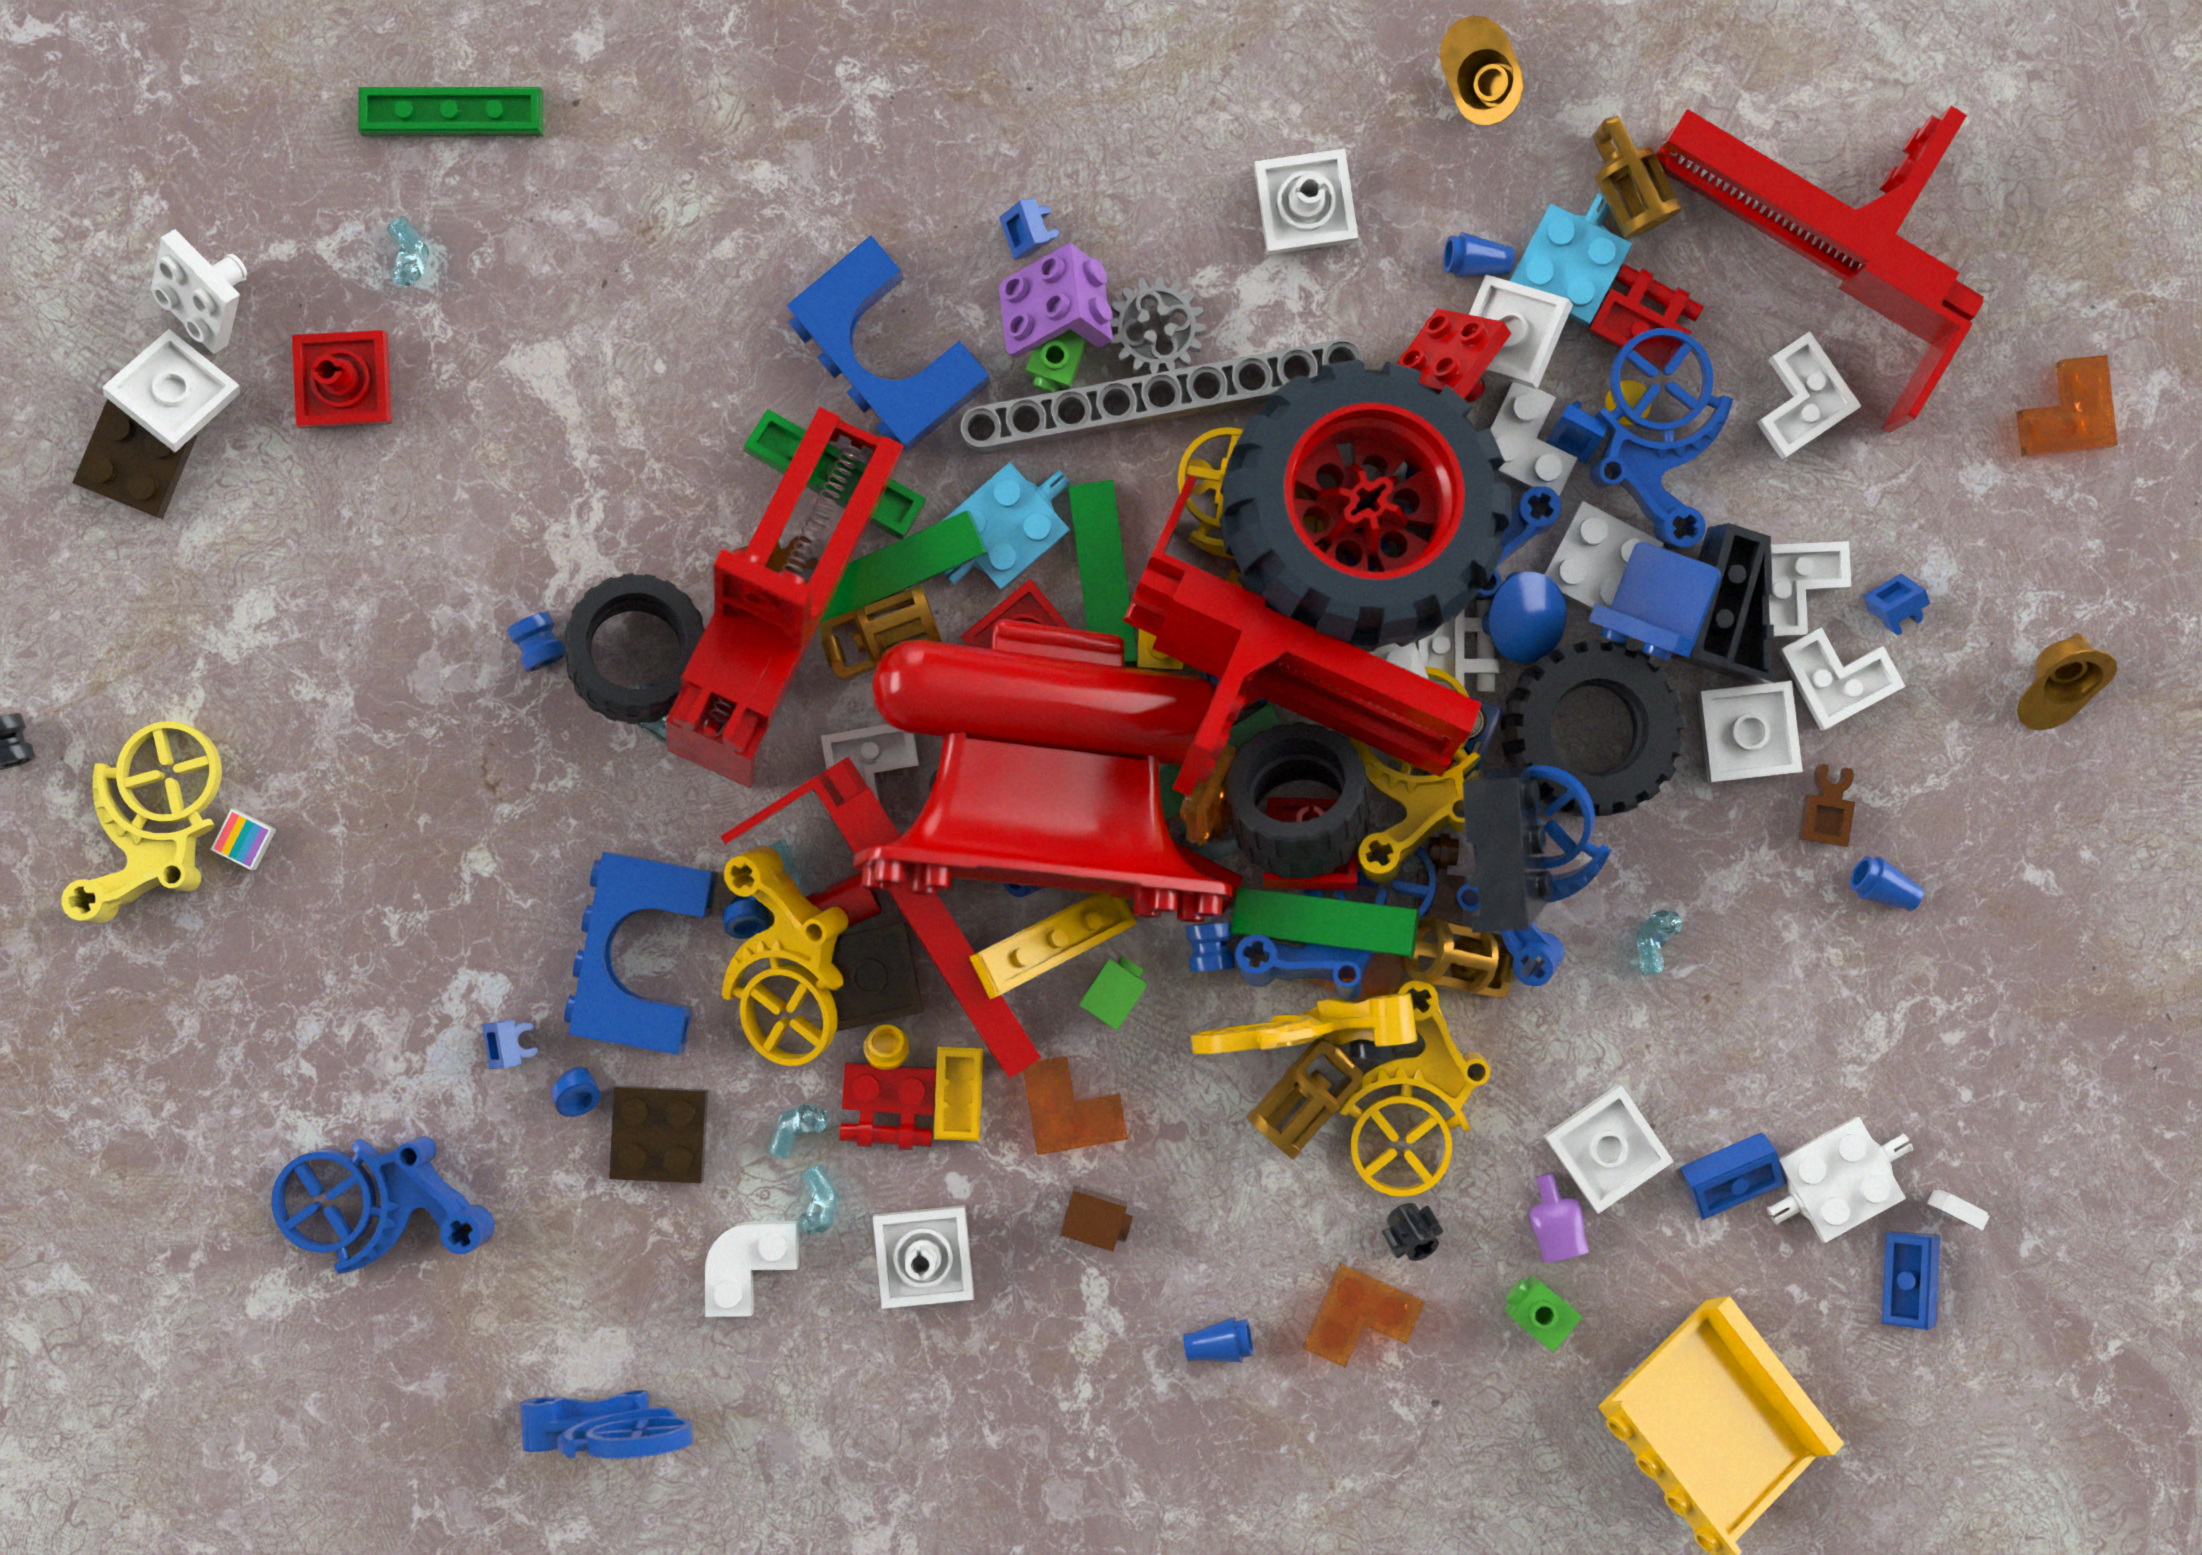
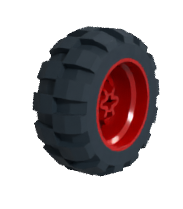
(1388, 423)

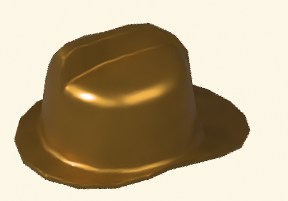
(1481, 70)
(2065, 681)

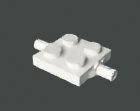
(1840, 1179)

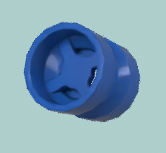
(536, 641)
(1210, 947)

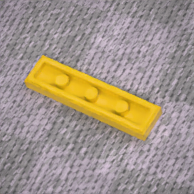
(1051, 942)

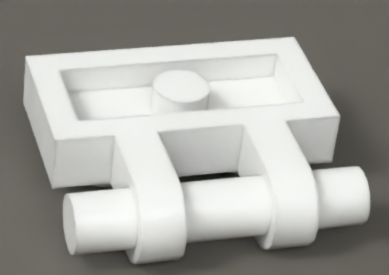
(1446, 650)

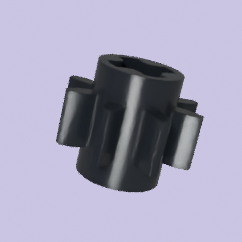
(1412, 1231)

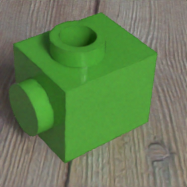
(1056, 362)
(1114, 991)
(1541, 1312)

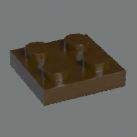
(131, 463)
(876, 977)
(658, 1134)

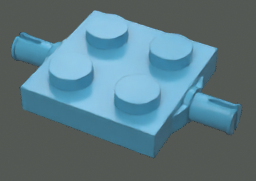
(1573, 258)
(1013, 523)

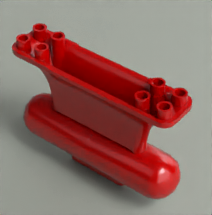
(1044, 768)

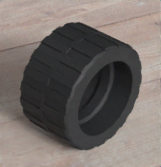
(617, 596)
(1296, 754)

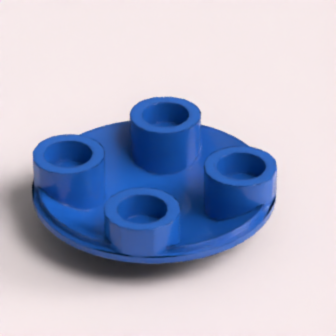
(1526, 617)

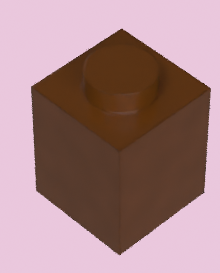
(1096, 1219)

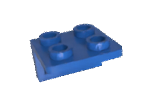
(1659, 601)

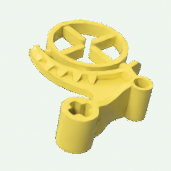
(151, 857)

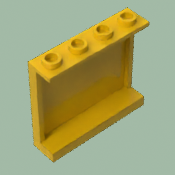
(1718, 1424)

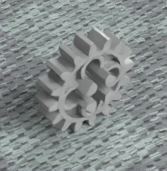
(1179, 337)

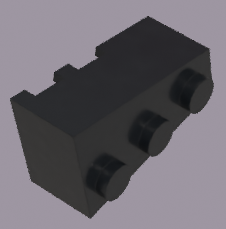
(1737, 624)
(1506, 848)

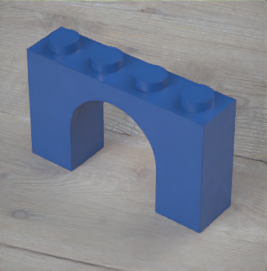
(829, 316)
(602, 1003)

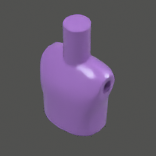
(1557, 1223)

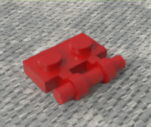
(1624, 318)
(895, 1090)

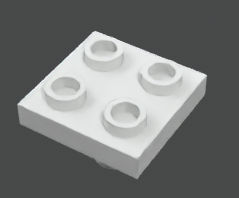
(1306, 201)
(196, 291)
(923, 1257)

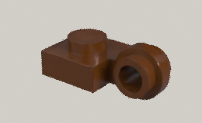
(1443, 852)

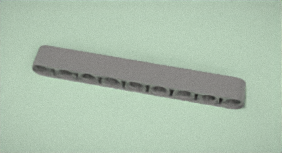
(1136, 392)

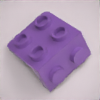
(1055, 296)

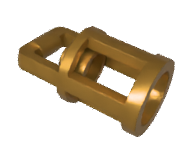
(1631, 163)
(879, 633)
(1472, 959)
(1319, 1103)

